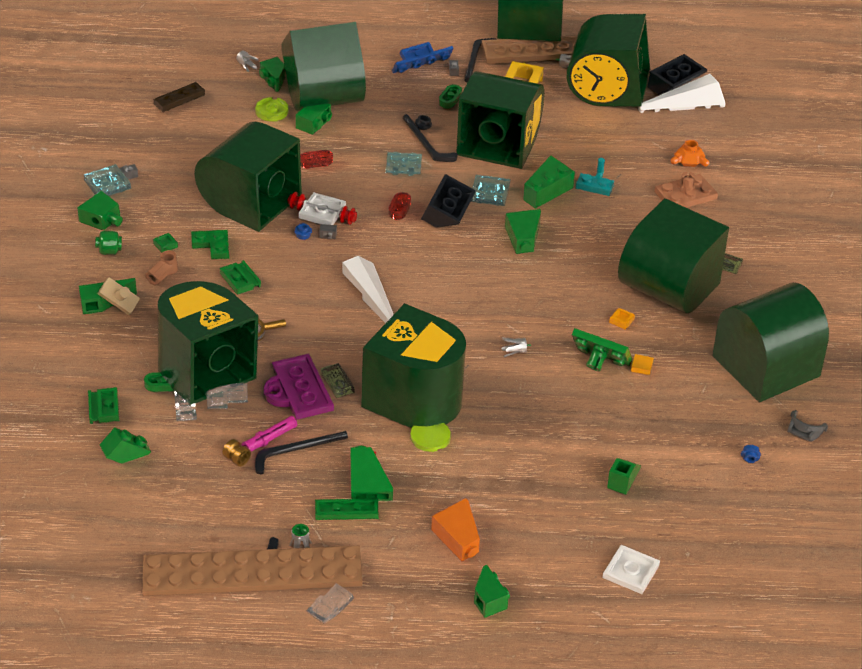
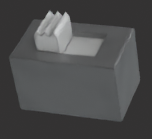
(453, 67)
(130, 171)
(328, 231)

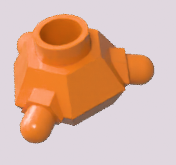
(690, 155)

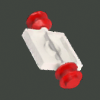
(322, 209)

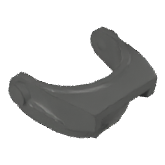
(811, 432)

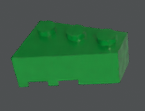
(548, 182)

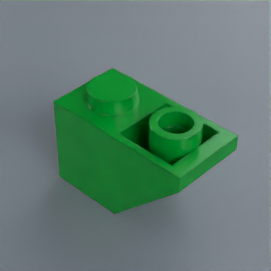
(273, 72)
(312, 118)
(123, 446)
(622, 475)
(490, 594)

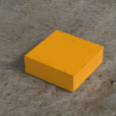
(622, 318)
(642, 364)

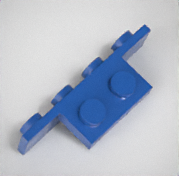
(419, 55)

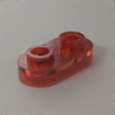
(316, 159)
(399, 205)

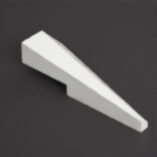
(700, 92)
(366, 279)

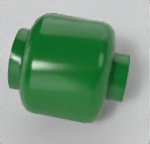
(108, 242)

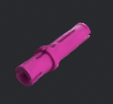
(262, 438)

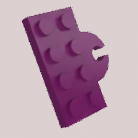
(298, 387)

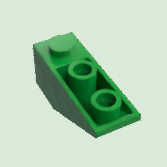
(94, 303)

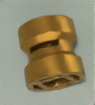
(239, 454)

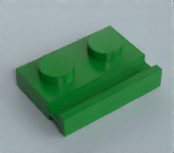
(240, 277)
(103, 405)

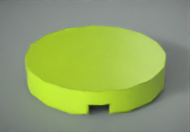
(271, 109)
(430, 437)

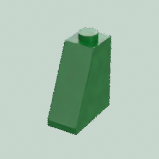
(523, 229)
(368, 476)

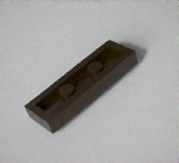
(179, 97)

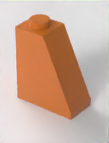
(457, 529)

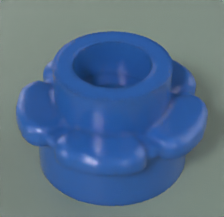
(303, 231)
(751, 453)

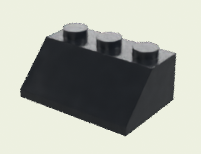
(674, 74)
(448, 203)

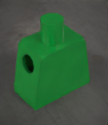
(100, 212)

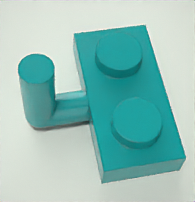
(596, 183)

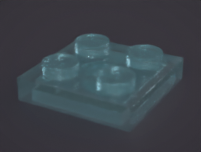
(108, 180)
(490, 190)

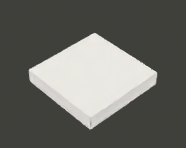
(631, 569)

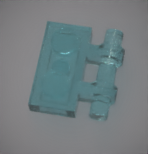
(404, 163)

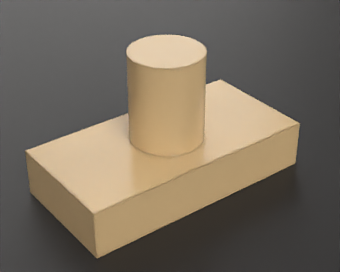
(118, 296)

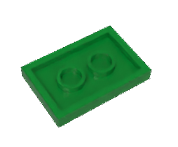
(600, 350)

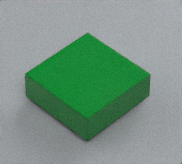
(165, 242)

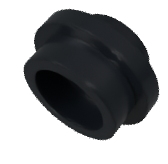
(423, 122)

